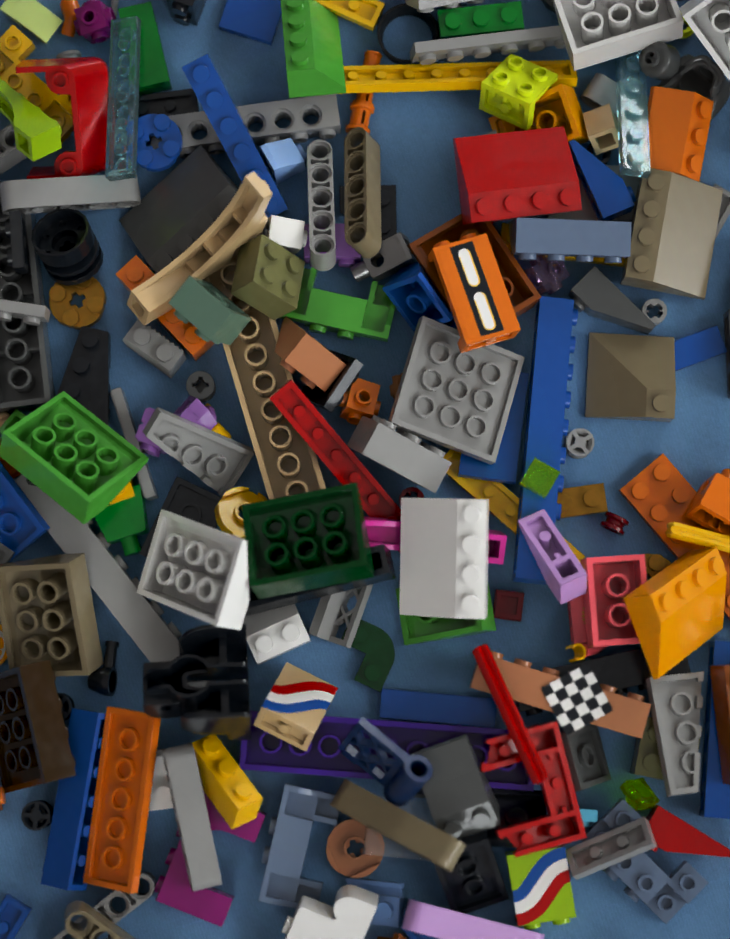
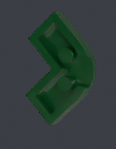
(378, 657)

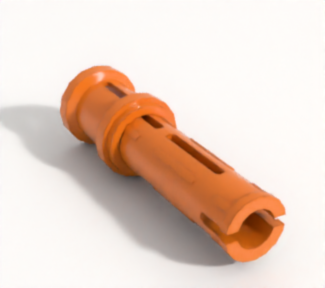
(362, 106)

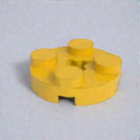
(228, 509)

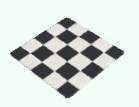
(577, 699)

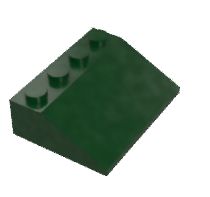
(307, 541)

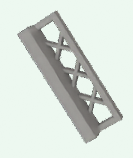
(333, 612)

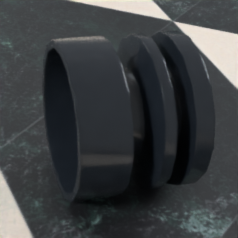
(67, 246)

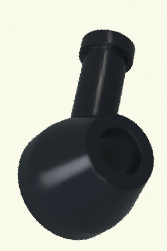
(105, 679)

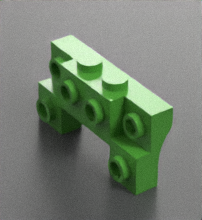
(343, 313)

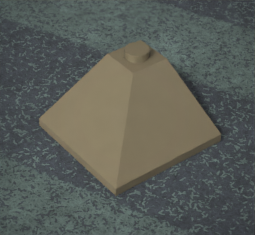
(630, 377)

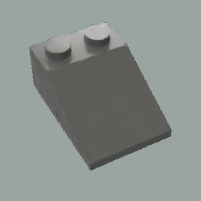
(458, 791)

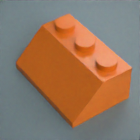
(678, 130)

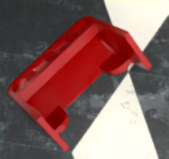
(87, 84)

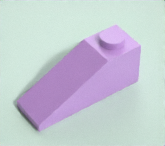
(554, 557)

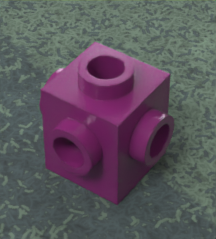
(94, 21)

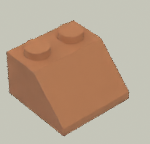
(307, 356)

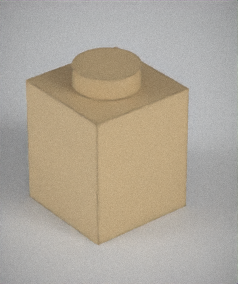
(602, 128)

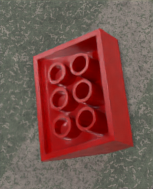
(516, 175)

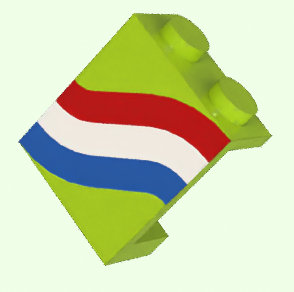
(541, 887)

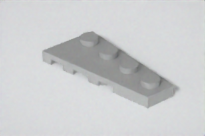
(200, 450)
(677, 728)

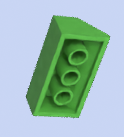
(312, 49)

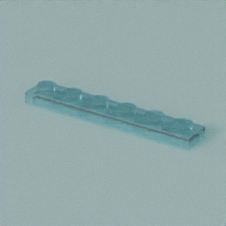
(123, 99)
(632, 117)

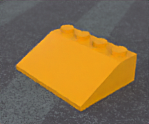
(679, 608)

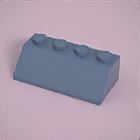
(570, 238)

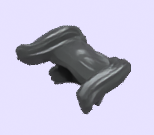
(703, 77)

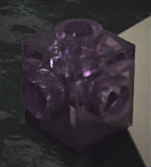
(546, 275)

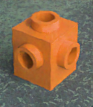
(360, 401)

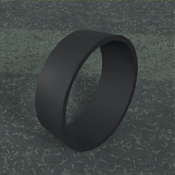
(402, 10)

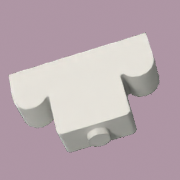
(346, 920)

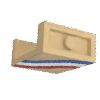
(295, 706)

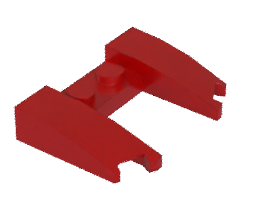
(564, 820)

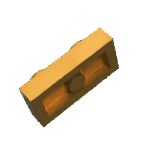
(582, 500)

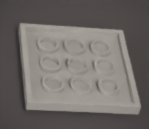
(456, 395)

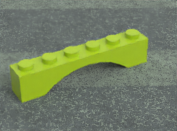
(33, 129)

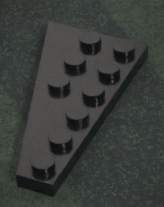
(88, 373)

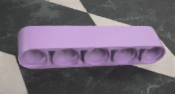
(450, 924)

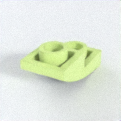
(33, 17)

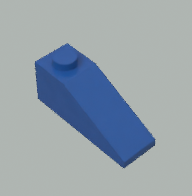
(602, 186)

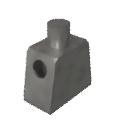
(395, 255)

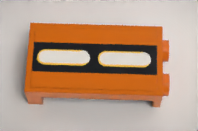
(475, 291)

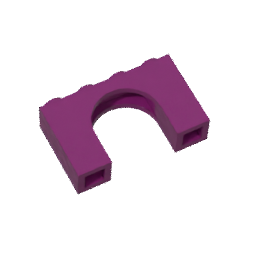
(207, 903)

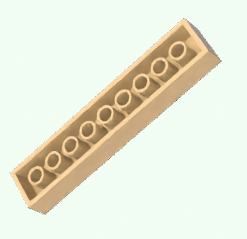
(282, 454)

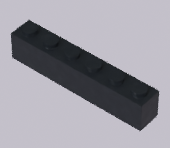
(382, 568)
(615, 670)

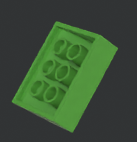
(71, 456)

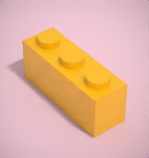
(226, 782)

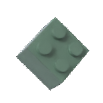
(209, 311)

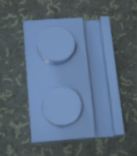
(390, 900)

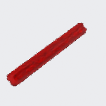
(510, 714)

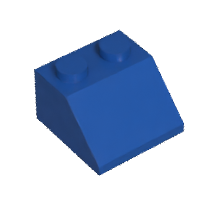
(416, 296)

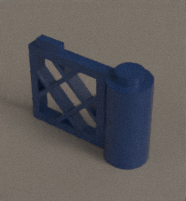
(401, 776)

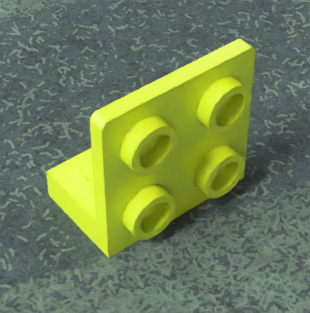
(514, 89)

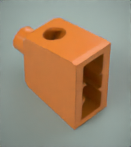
(712, 503)

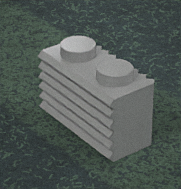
(155, 348)

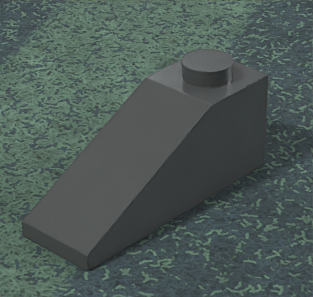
(603, 300)

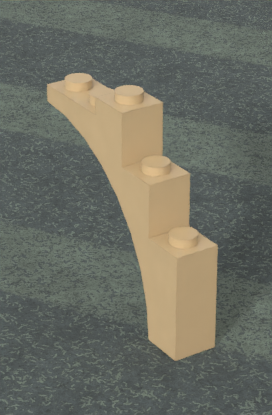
(213, 250)

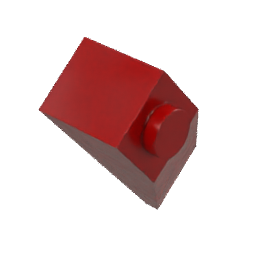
(680, 837)

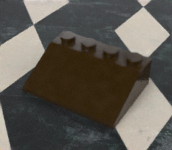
(32, 728)

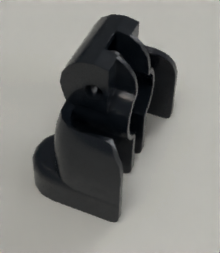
(223, 703)

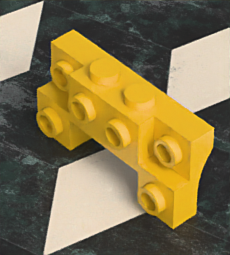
(14, 49)

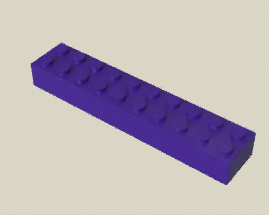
(324, 757)

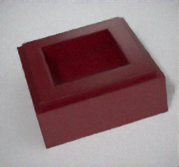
(508, 605)

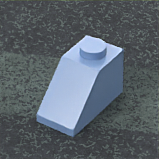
(283, 159)

